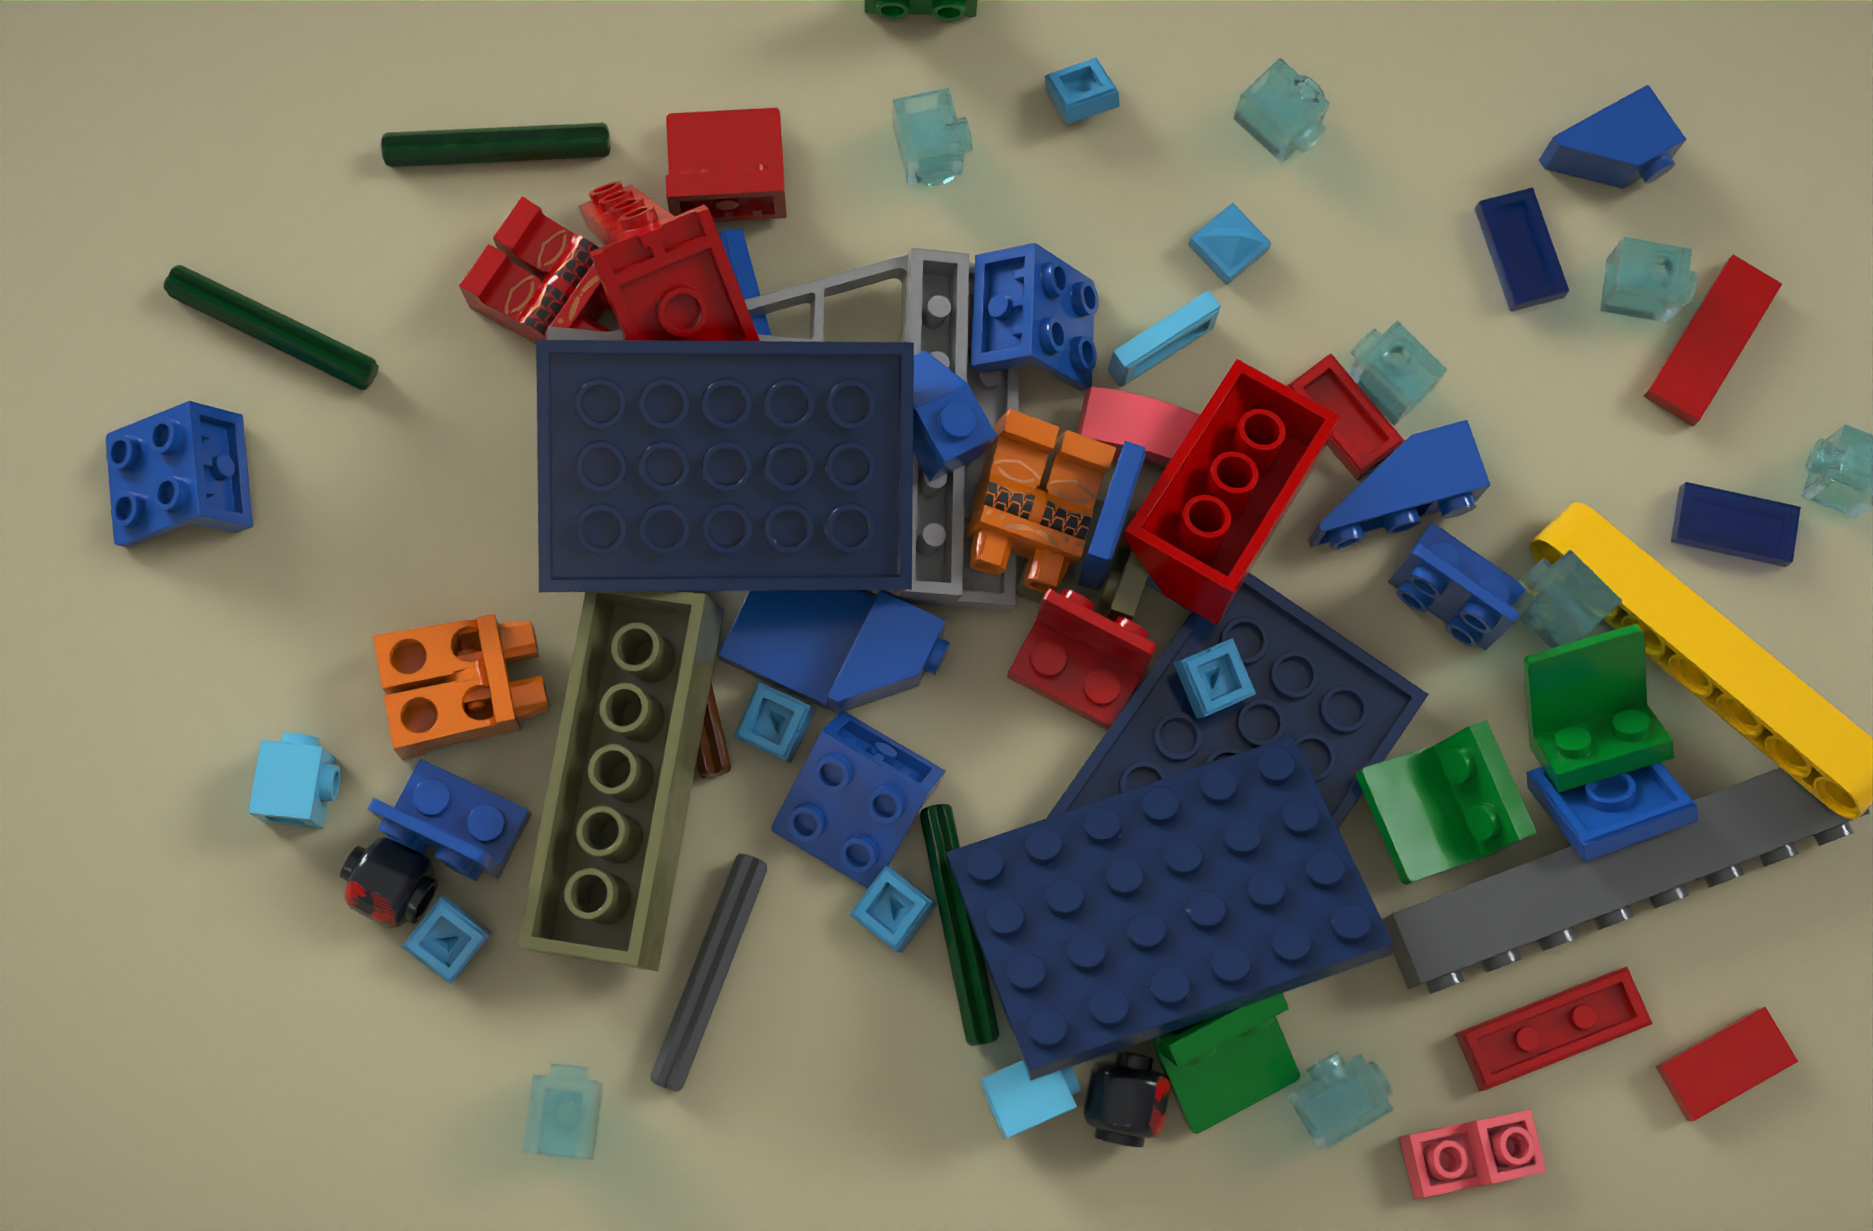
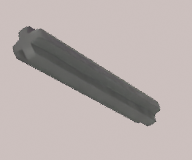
(709, 972)

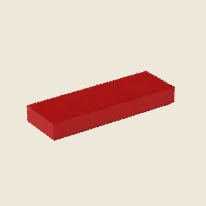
(1712, 340)
(1553, 1029)

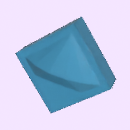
(1082, 91)
(1229, 243)
(1214, 678)
(775, 722)
(893, 909)
(446, 939)

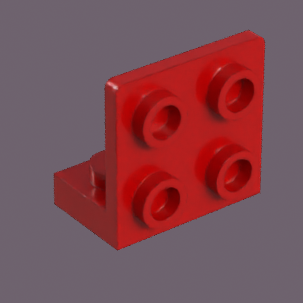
(726, 163)
(1082, 657)

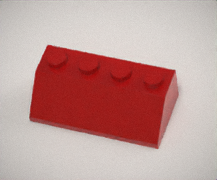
(1228, 489)

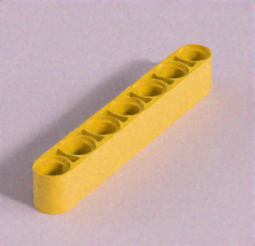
(1721, 664)

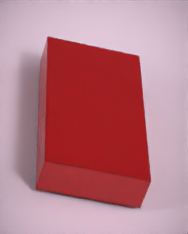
(1363, 433)
(1726, 1064)

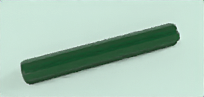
(495, 144)
(271, 327)
(961, 942)

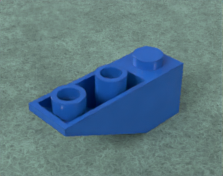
(1421, 477)

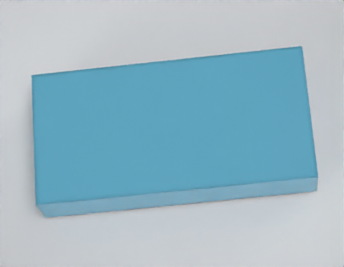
(1164, 338)

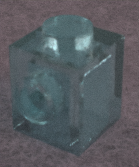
(1283, 111)
(930, 137)
(1647, 280)
(1395, 370)
(1842, 471)
(1564, 600)
(1341, 1098)
(563, 1113)

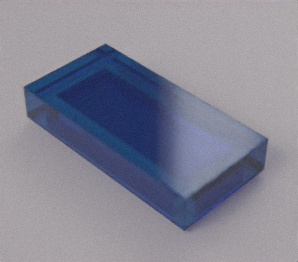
(1521, 249)
(1735, 524)

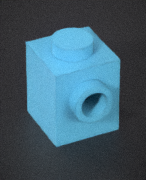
(294, 781)
(1026, 1103)

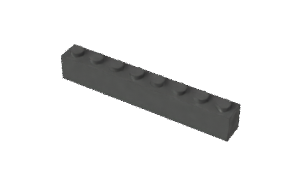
(1562, 891)

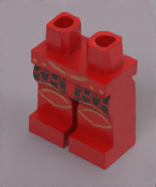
(536, 277)

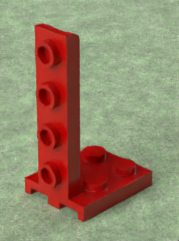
(664, 270)

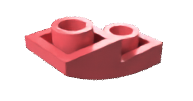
(1124, 416)
(1472, 1154)

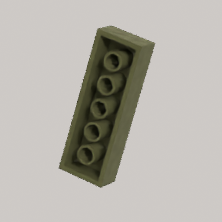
(622, 777)

